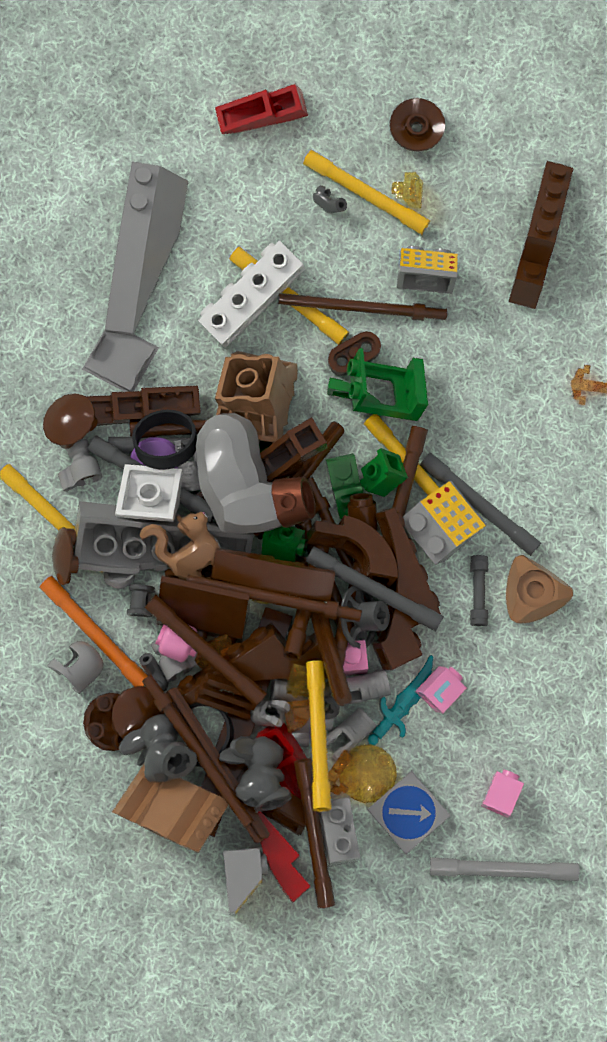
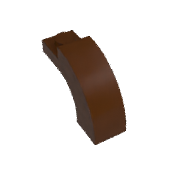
(361, 543)

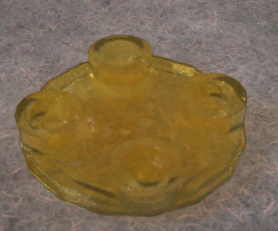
(369, 773)

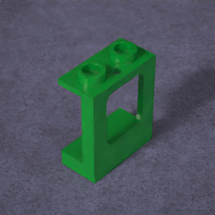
(408, 387)

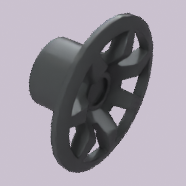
(374, 617)

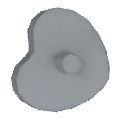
(118, 580)

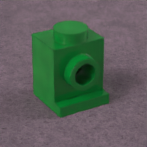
(383, 473)
(284, 543)

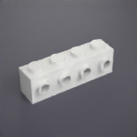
(252, 293)

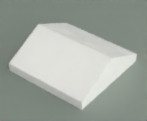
(149, 493)

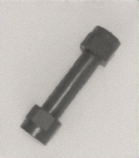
(479, 614)

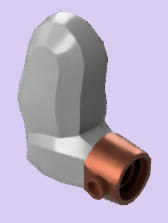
(237, 483)

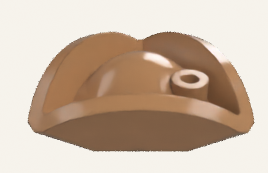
(534, 591)

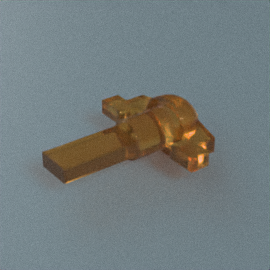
(579, 384)
(336, 771)

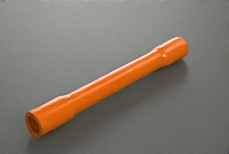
(62, 598)

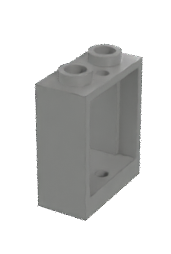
(339, 845)

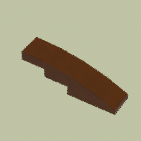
(135, 405)
(273, 575)

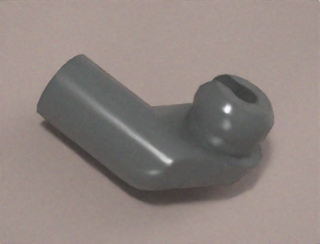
(330, 205)
(152, 668)

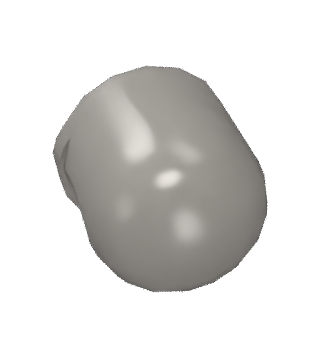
(84, 670)

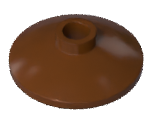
(417, 112)

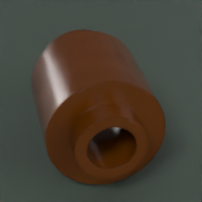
(363, 508)

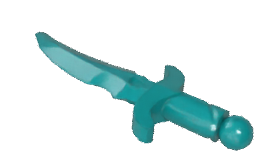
(402, 705)

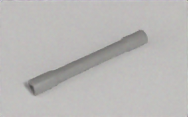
(457, 867)

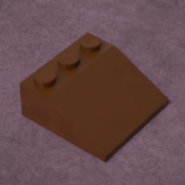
(207, 608)

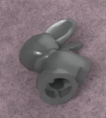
(161, 753)
(260, 783)

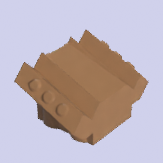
(257, 390)
(172, 809)

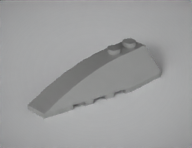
(145, 240)
(115, 542)

